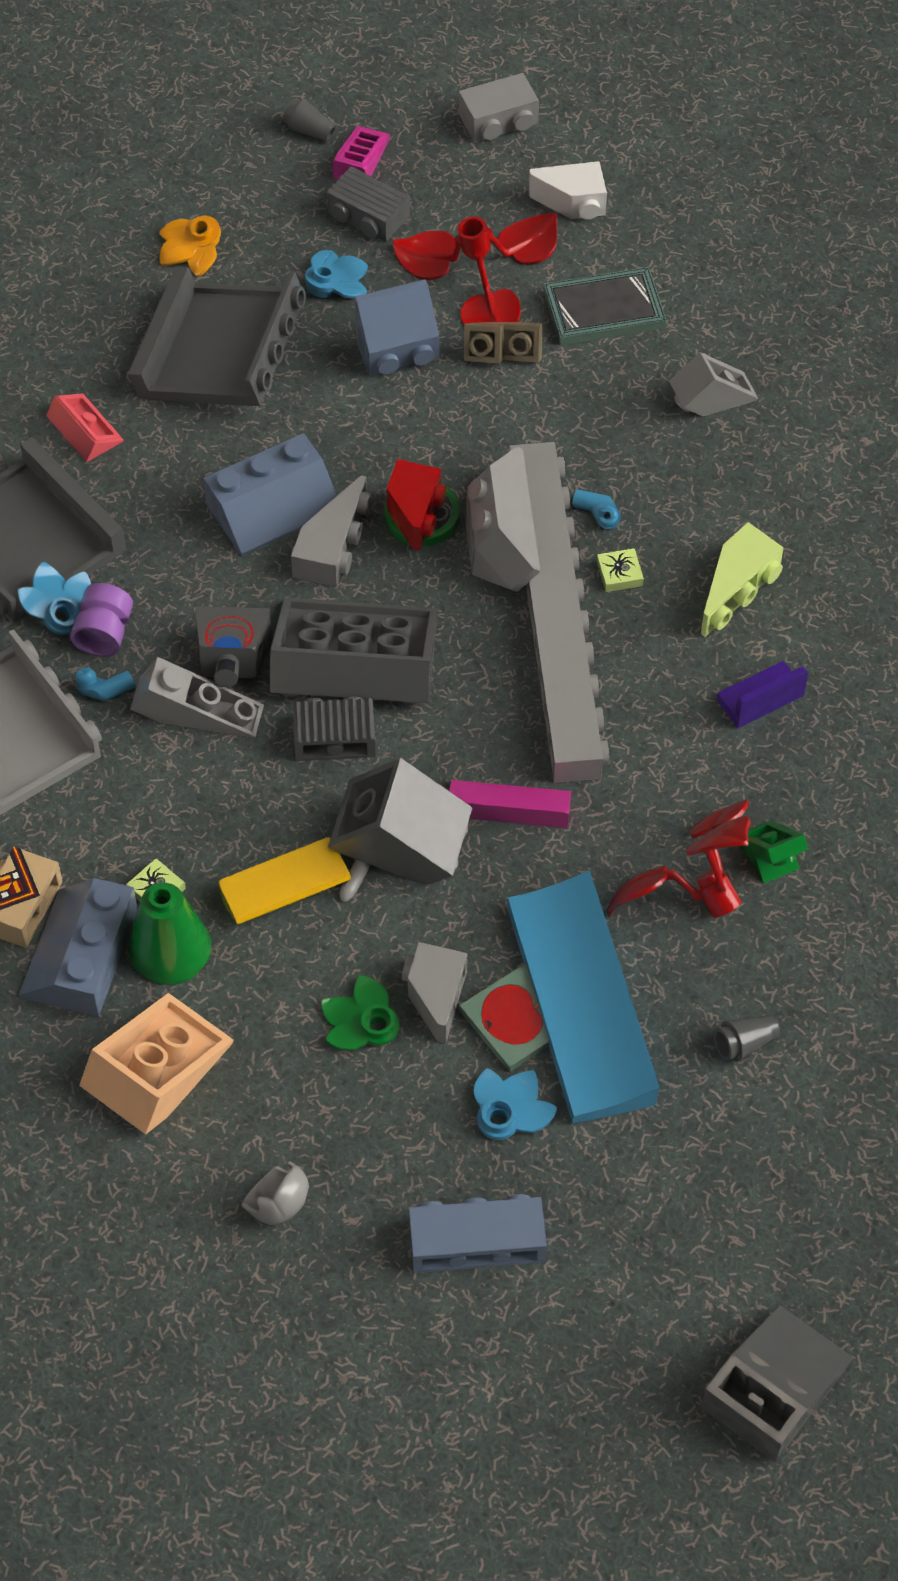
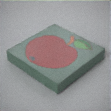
(508, 1018)

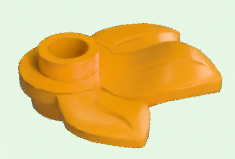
(187, 245)

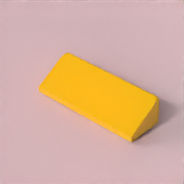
(282, 881)

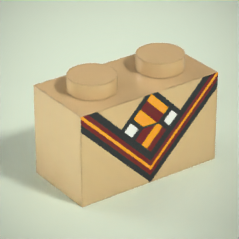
(26, 893)

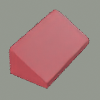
(82, 425)

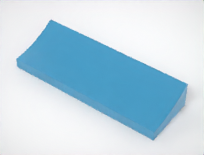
(583, 1000)

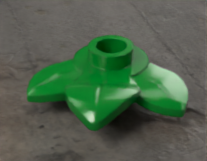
(356, 1014)

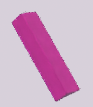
(514, 803)

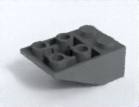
(775, 1382)

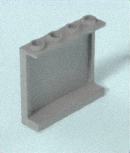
(39, 727)

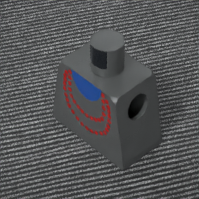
(232, 642)

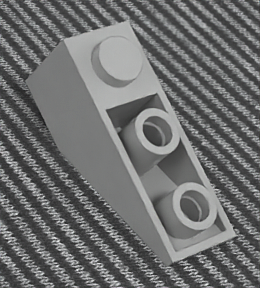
(326, 538)
(189, 700)

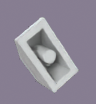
(570, 189)

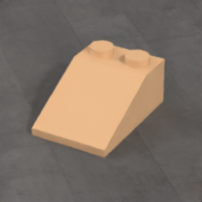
(153, 1062)

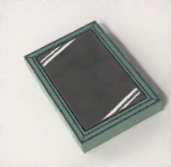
(604, 306)

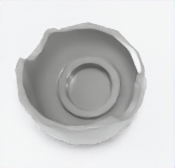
(278, 1195)

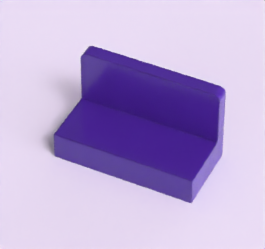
(762, 693)

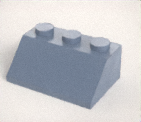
(269, 494)
(81, 946)

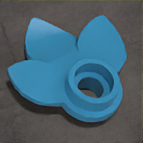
(335, 275)
(54, 594)
(513, 1100)

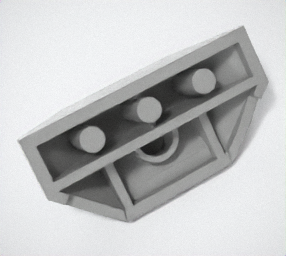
(502, 524)

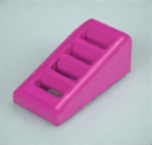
(371, 157)

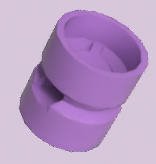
(101, 619)

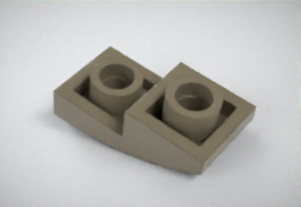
(502, 341)

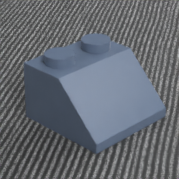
(396, 328)

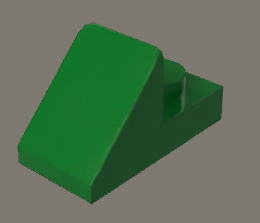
(774, 849)

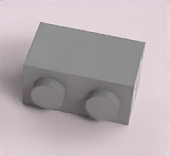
(498, 107)

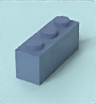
(477, 1233)

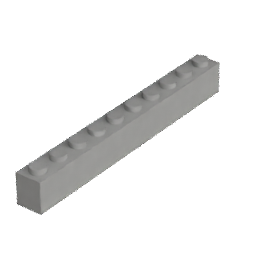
(560, 626)

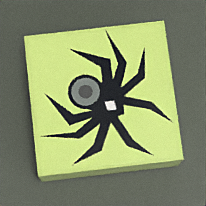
(620, 570)
(152, 874)

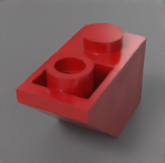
(412, 499)

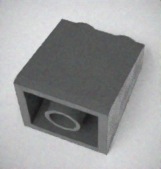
(401, 823)

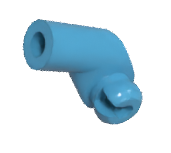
(599, 505)
(100, 688)

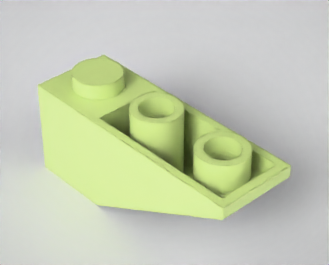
(742, 568)

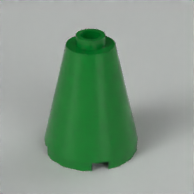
(168, 937)

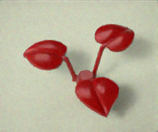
(430, 254)
(721, 830)

